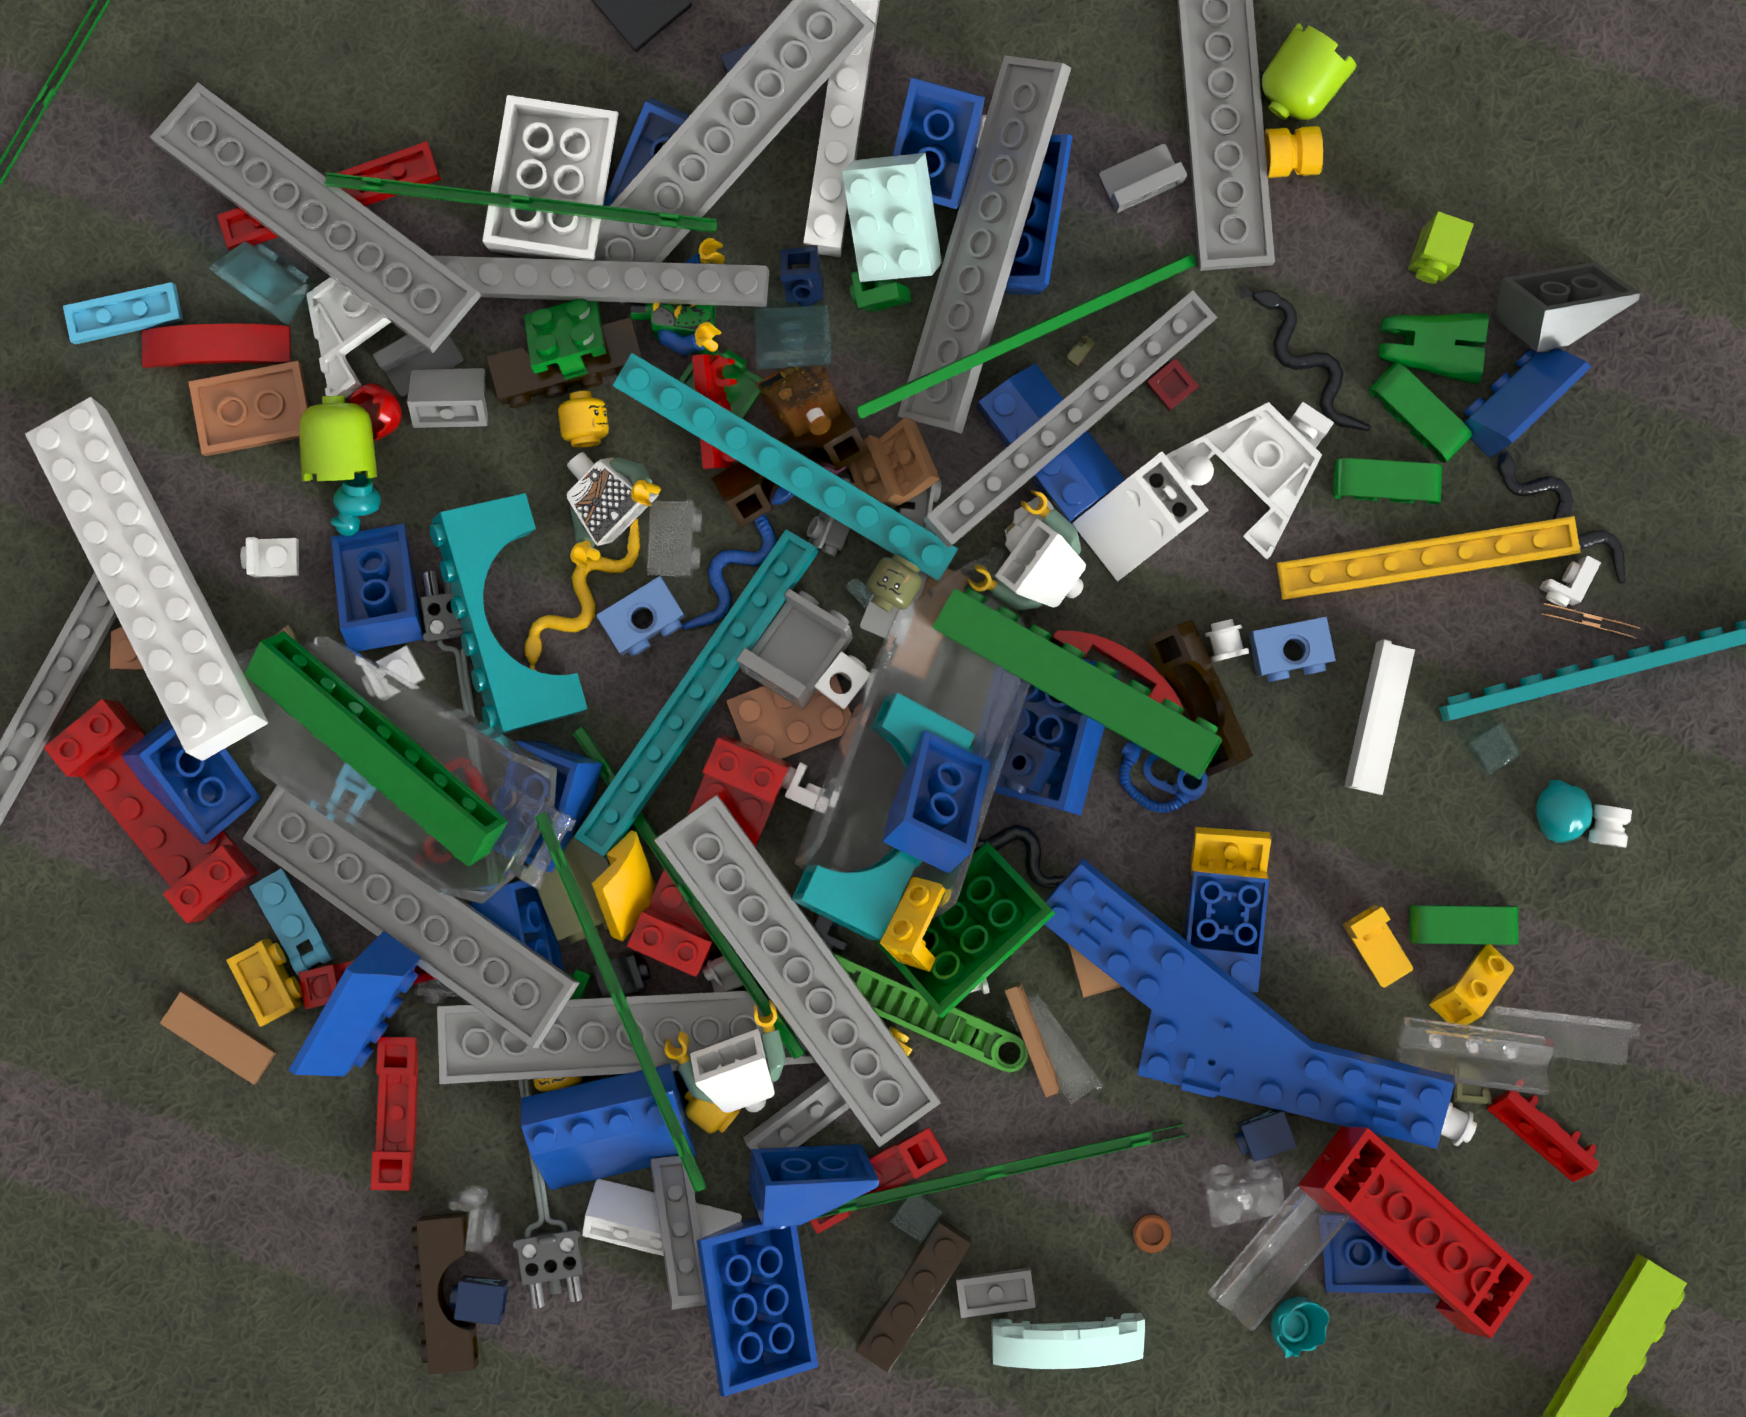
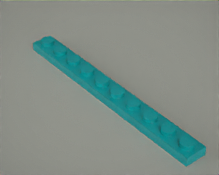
(784, 466)
(1603, 669)
(695, 694)

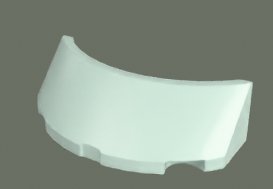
(1069, 1343)

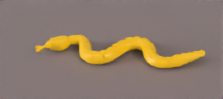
(533, 643)

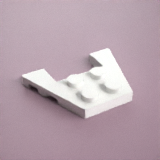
(340, 325)
(1268, 458)

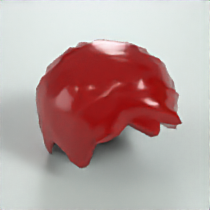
(381, 406)

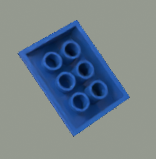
(1070, 734)
(600, 1128)
(756, 1304)

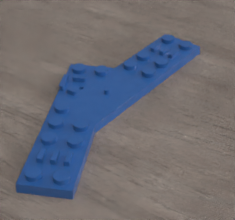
(1223, 1038)

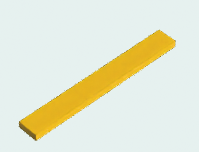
(1428, 558)

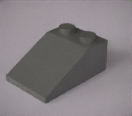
(1561, 304)

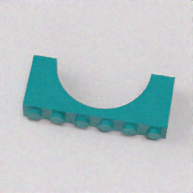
(510, 691)
(870, 896)

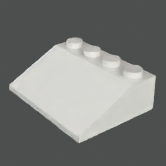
(552, 155)

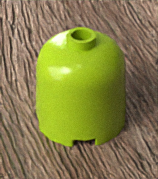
(1305, 74)
(336, 441)

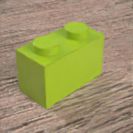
(1440, 247)

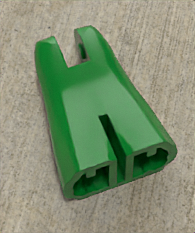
(1438, 344)

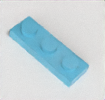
(123, 313)

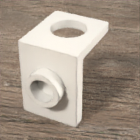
(851, 669)

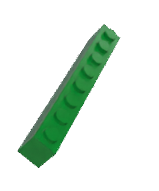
(1077, 683)
(375, 748)

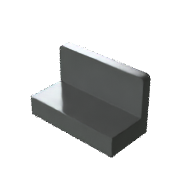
(408, 355)

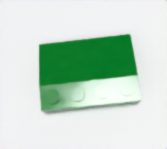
(978, 933)

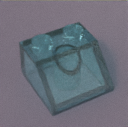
(263, 280)

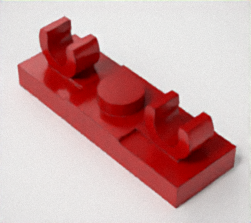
(711, 383)
(1544, 1135)

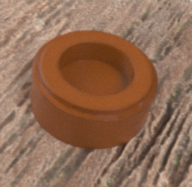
(1151, 1233)

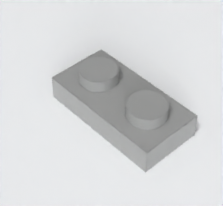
(995, 1292)

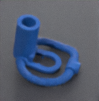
(1184, 789)

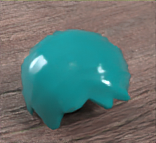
(1563, 811)
(1299, 1325)

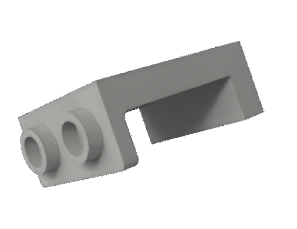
(797, 648)

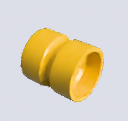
(1298, 151)

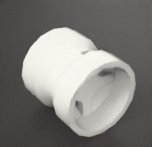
(1609, 825)

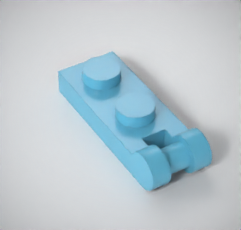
(291, 920)

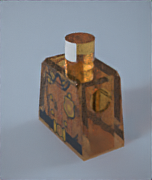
(801, 399)

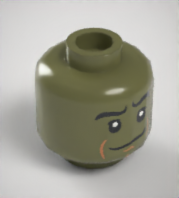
(894, 583)

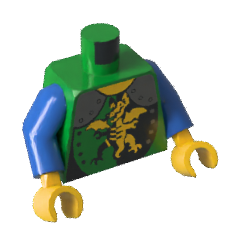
(685, 326)

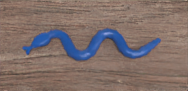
(737, 557)

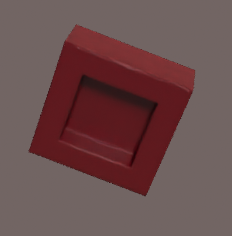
(1172, 385)

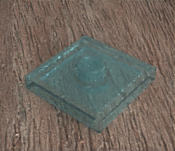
(792, 337)

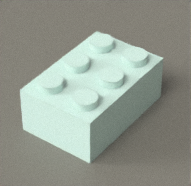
(892, 217)

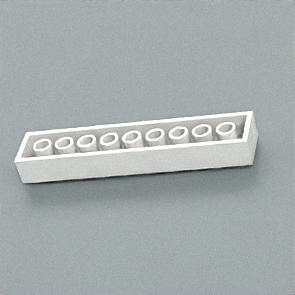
(146, 579)

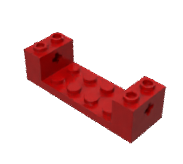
(749, 787)
(197, 873)
(1418, 1228)

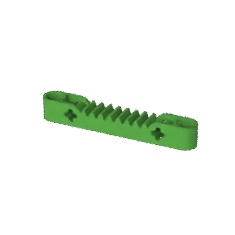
(956, 1029)

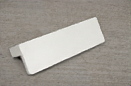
(1379, 717)
(630, 1217)

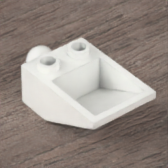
(1139, 518)

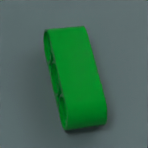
(1421, 411)
(1387, 479)
(1463, 924)

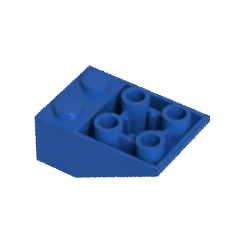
(1228, 923)

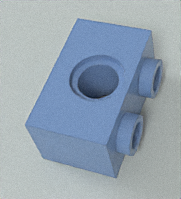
(619, 618)
(1311, 636)

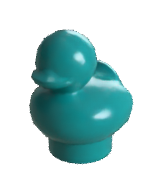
(352, 500)

